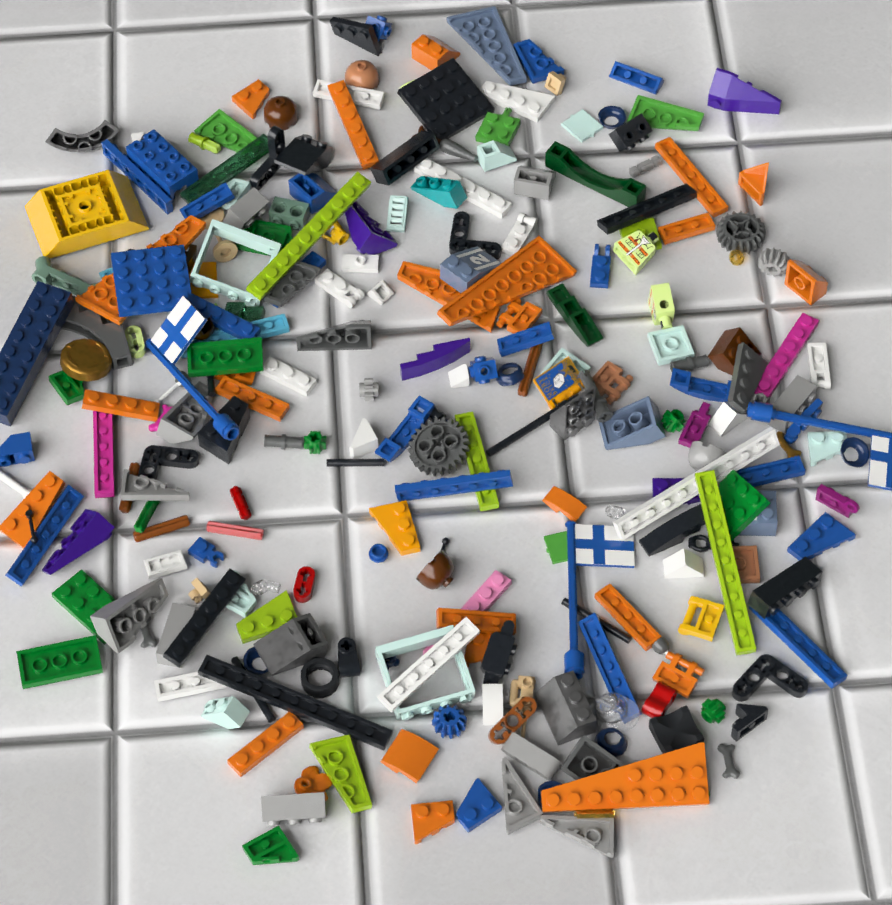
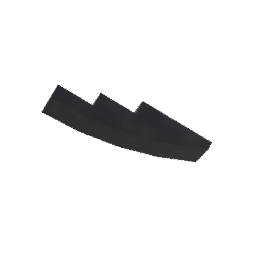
(673, 531)

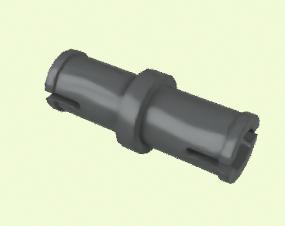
(690, 363)
(283, 441)

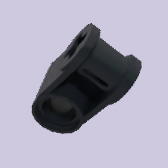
(347, 660)

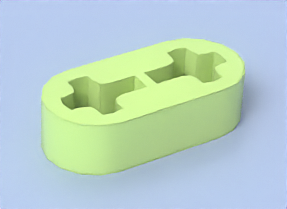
(136, 341)

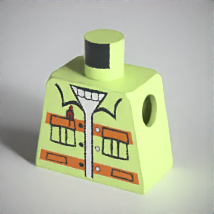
(636, 250)
(661, 305)

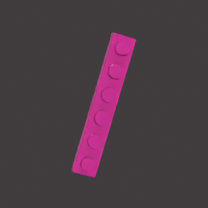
(786, 354)
(103, 455)

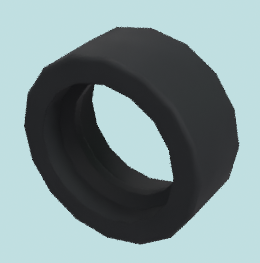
(319, 664)

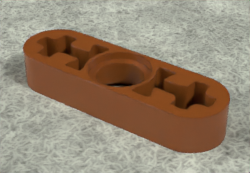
(497, 727)

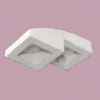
(492, 703)

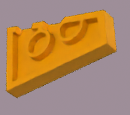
(398, 525)

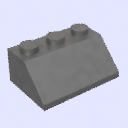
(566, 708)

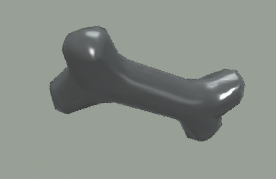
(148, 640)
(730, 769)

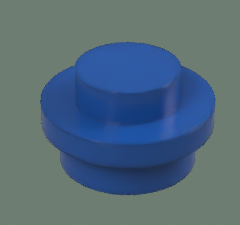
(378, 553)

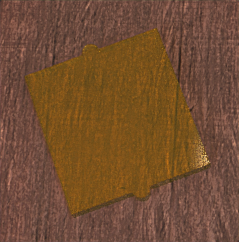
(595, 813)

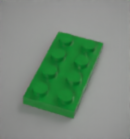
(225, 357)
(82, 598)
(59, 662)

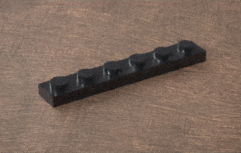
(646, 209)
(204, 618)

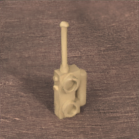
(527, 687)

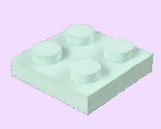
(670, 345)

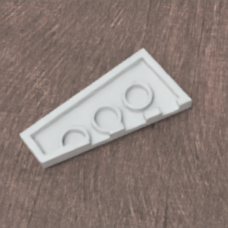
(521, 101)

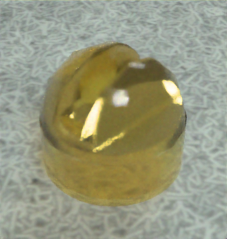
(739, 255)

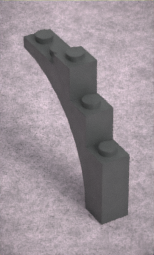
(110, 334)

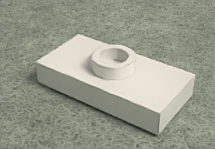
(360, 263)
(165, 564)

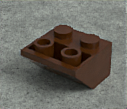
(725, 350)

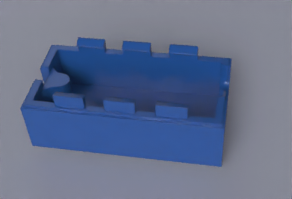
(162, 163)

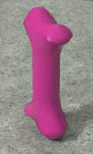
(154, 427)

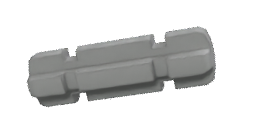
(644, 166)

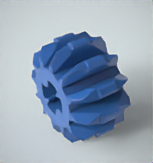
(449, 721)

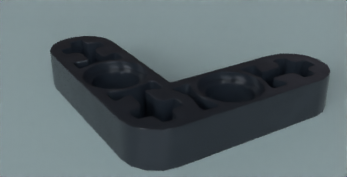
(276, 145)
(462, 242)
(160, 459)
(771, 673)

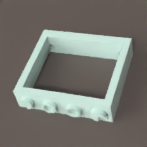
(238, 236)
(418, 642)

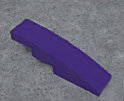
(441, 356)

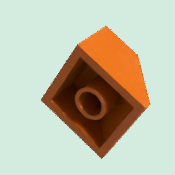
(432, 52)
(805, 281)

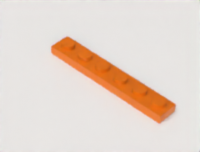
(353, 124)
(689, 174)

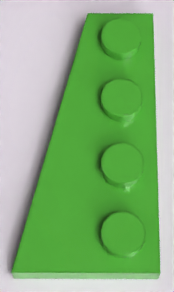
(666, 115)
(225, 131)

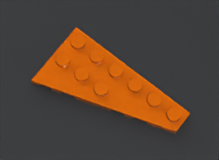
(428, 282)

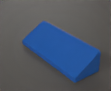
(636, 78)

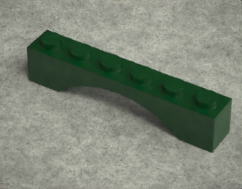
(567, 163)

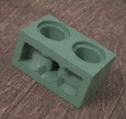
(289, 213)

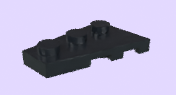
(356, 33)

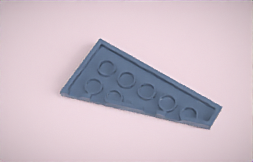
(489, 38)

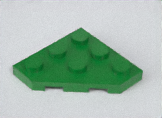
(740, 503)

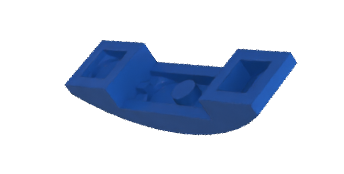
(699, 387)
(398, 441)

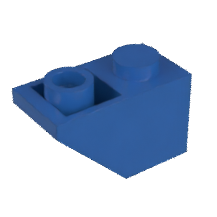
(17, 450)

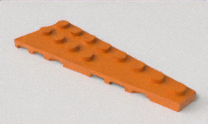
(522, 274)
(103, 297)
(659, 781)

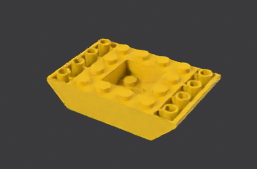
(66, 228)

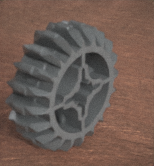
(745, 232)

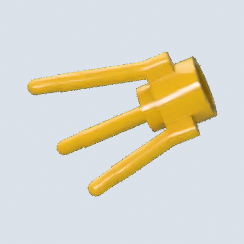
(338, 234)

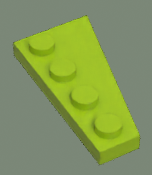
(343, 769)

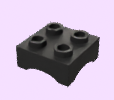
(675, 730)

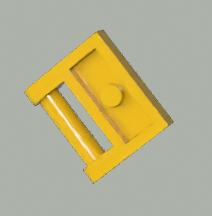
(707, 621)

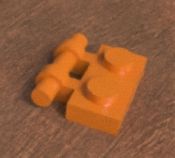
(523, 320)
(676, 678)

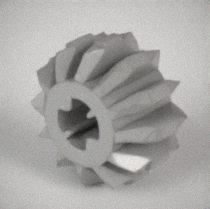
(773, 262)

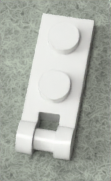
(519, 234)
(339, 288)
(818, 364)

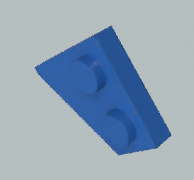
(477, 806)

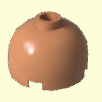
(362, 74)

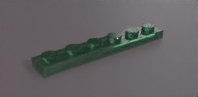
(227, 169)

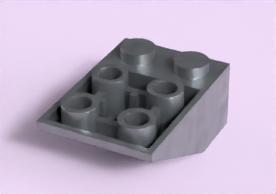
(574, 414)
(292, 645)

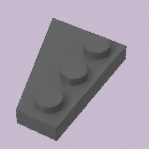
(292, 283)

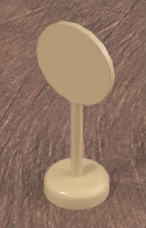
(225, 249)

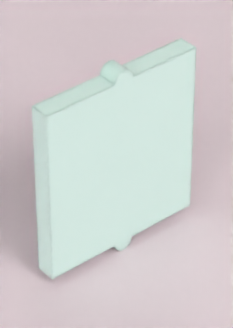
(582, 125)

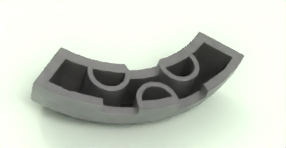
(82, 142)

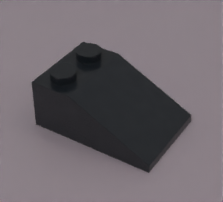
(305, 155)

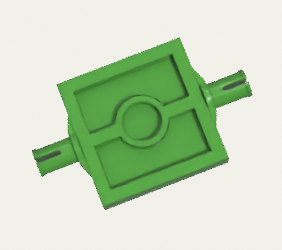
(498, 128)

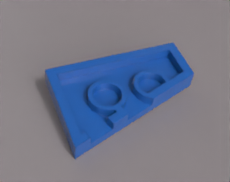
(535, 62)
(820, 536)

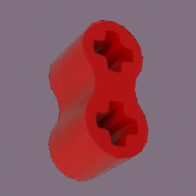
(659, 700)

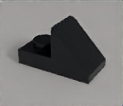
(749, 718)

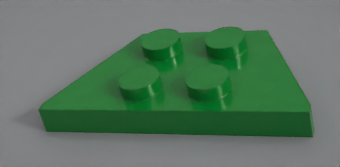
(272, 231)

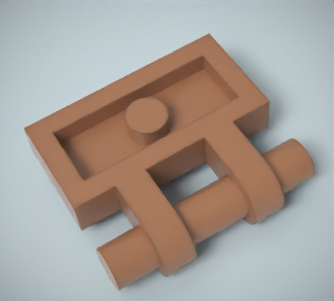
(607, 376)

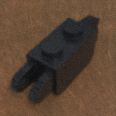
(497, 654)

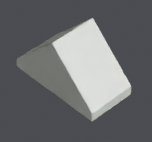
(726, 419)
(364, 441)
(683, 565)

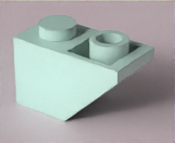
(494, 155)
(225, 712)

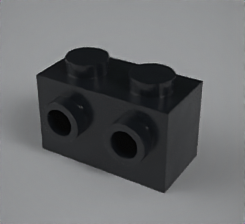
(630, 132)

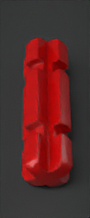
(240, 503)

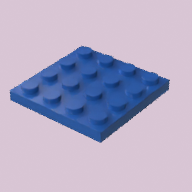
(150, 279)

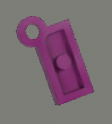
(836, 501)

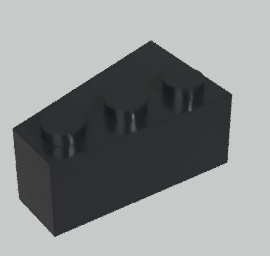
(213, 442)

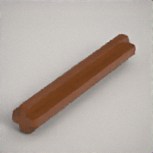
(529, 370)

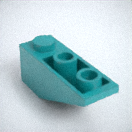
(442, 191)

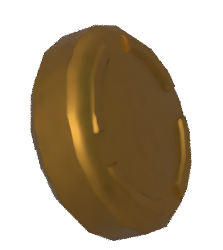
(85, 360)

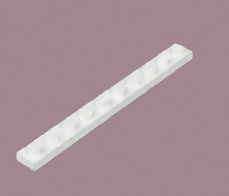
(687, 488)

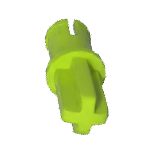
(204, 143)

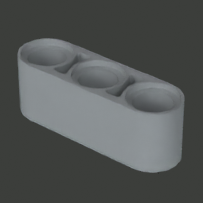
(531, 756)

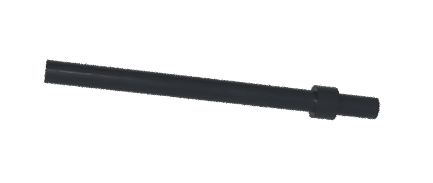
(525, 430)

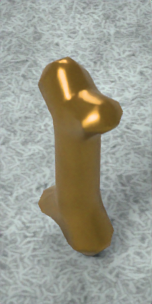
(786, 447)

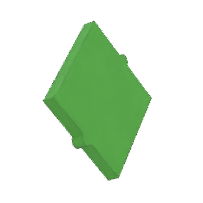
(557, 547)

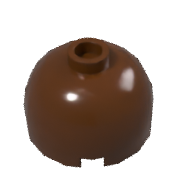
(280, 112)
(437, 572)

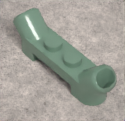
(47, 274)

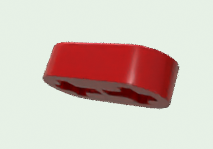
(300, 583)

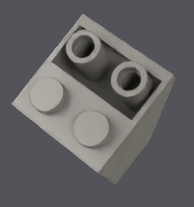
(533, 182)

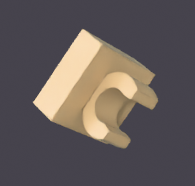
(555, 82)
(200, 592)

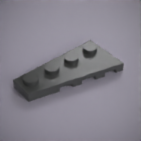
(746, 377)

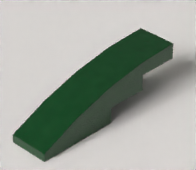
(574, 315)

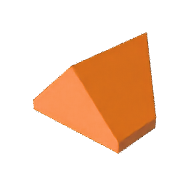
(754, 181)

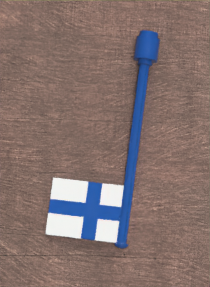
(170, 344)
(881, 441)
(590, 547)

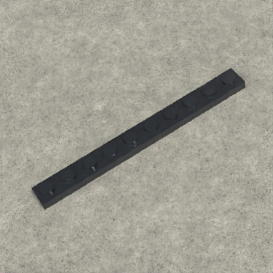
(295, 702)

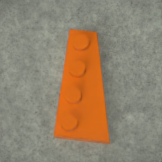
(39, 500)

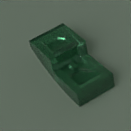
(245, 312)

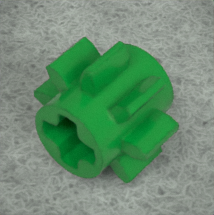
(673, 420)
(315, 442)
(713, 711)

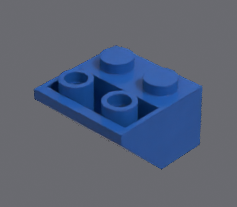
(311, 190)

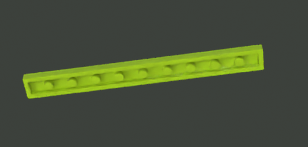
(308, 236)
(725, 563)

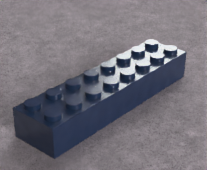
(30, 345)

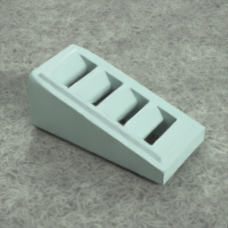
(397, 203)

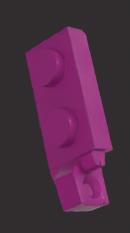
(695, 426)

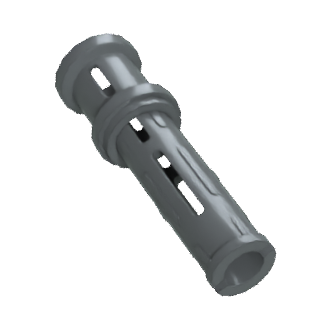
(600, 403)

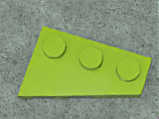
(266, 618)

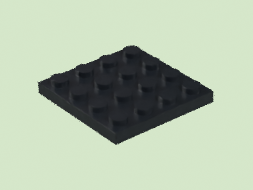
(445, 100)

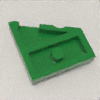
(68, 388)
(270, 848)

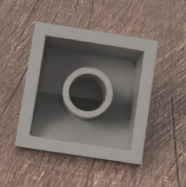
(246, 209)

